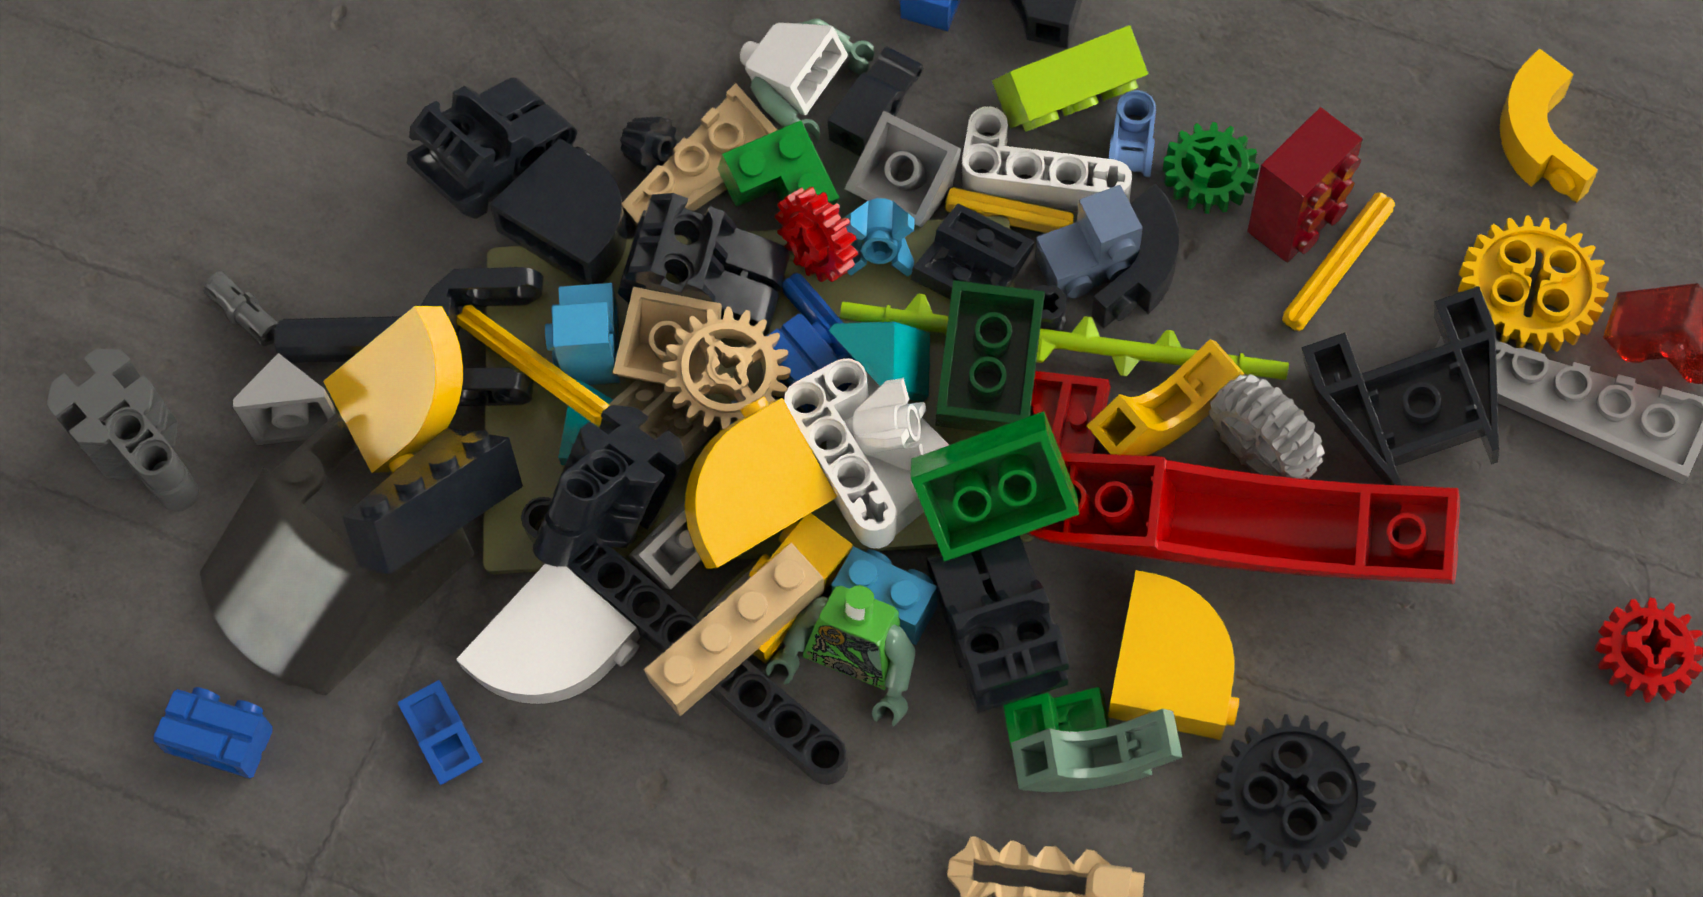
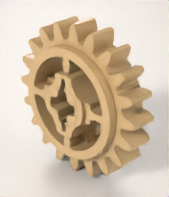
(716, 352)

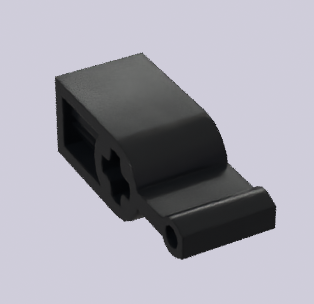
(869, 96)

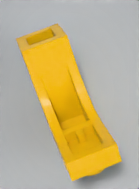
(1527, 135)
(1169, 410)

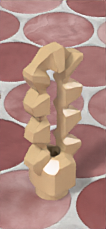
(1102, 878)

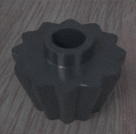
(648, 142)

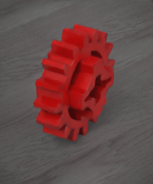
(816, 234)
(1665, 637)

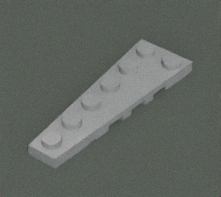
(1615, 414)

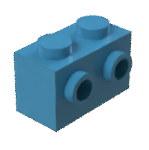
(908, 591)

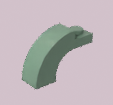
(1097, 757)

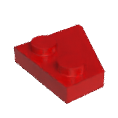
(1069, 407)

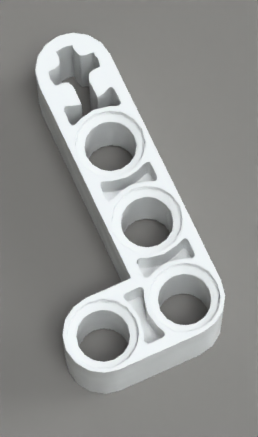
(1044, 166)
(847, 459)

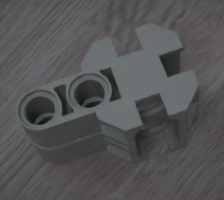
(124, 427)

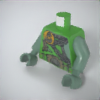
(855, 638)

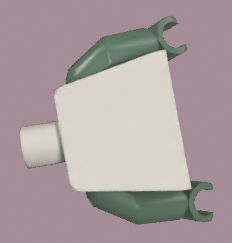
(796, 66)

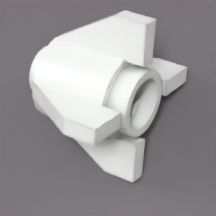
(887, 426)

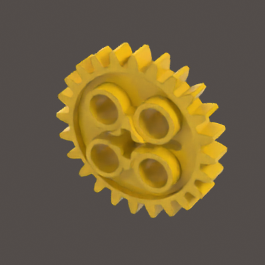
(1576, 293)

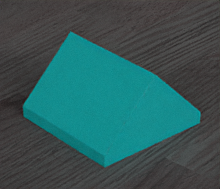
(889, 353)

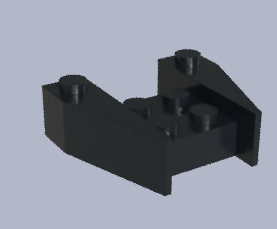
(1419, 400)

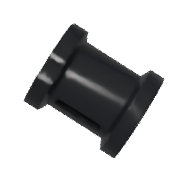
(1053, 308)

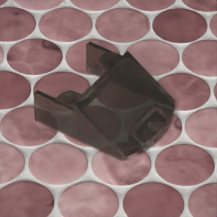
(294, 588)

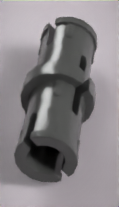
(241, 308)

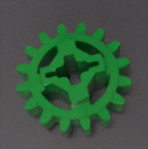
(1210, 167)

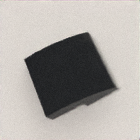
(973, 251)

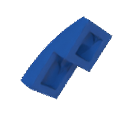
(440, 732)

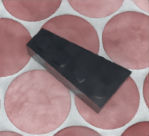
(431, 497)

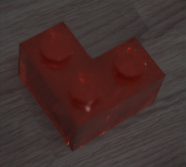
(1660, 326)

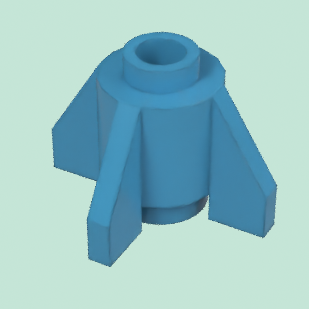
(881, 235)

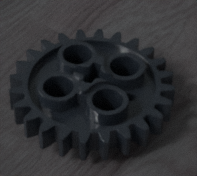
(1267, 824)

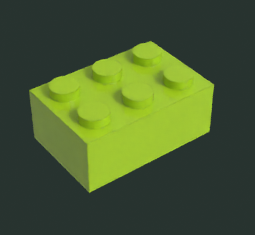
(1071, 79)

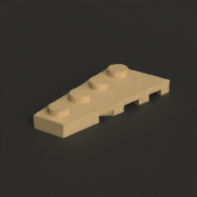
(695, 161)

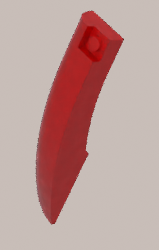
(1259, 520)

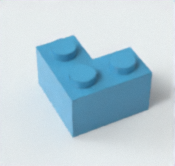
(585, 333)

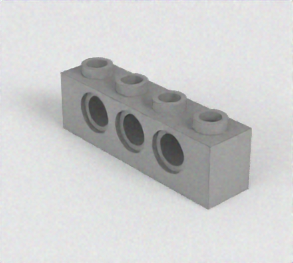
(667, 551)

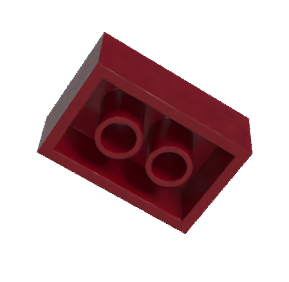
(1304, 185)

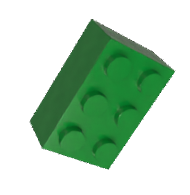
(994, 486)

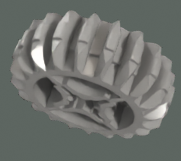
(1266, 429)

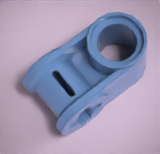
(1133, 139)

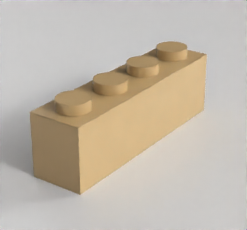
(735, 629)

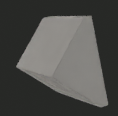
(905, 168)
(282, 404)

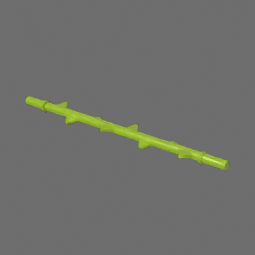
(1082, 339)

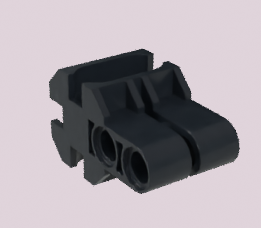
(483, 141)
(714, 266)
(608, 486)
(978, 624)

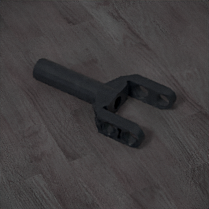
(342, 338)

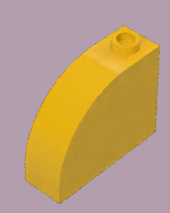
(400, 388)
(752, 483)
(1174, 659)

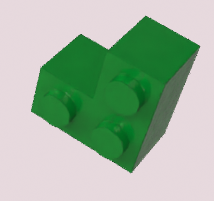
(775, 163)

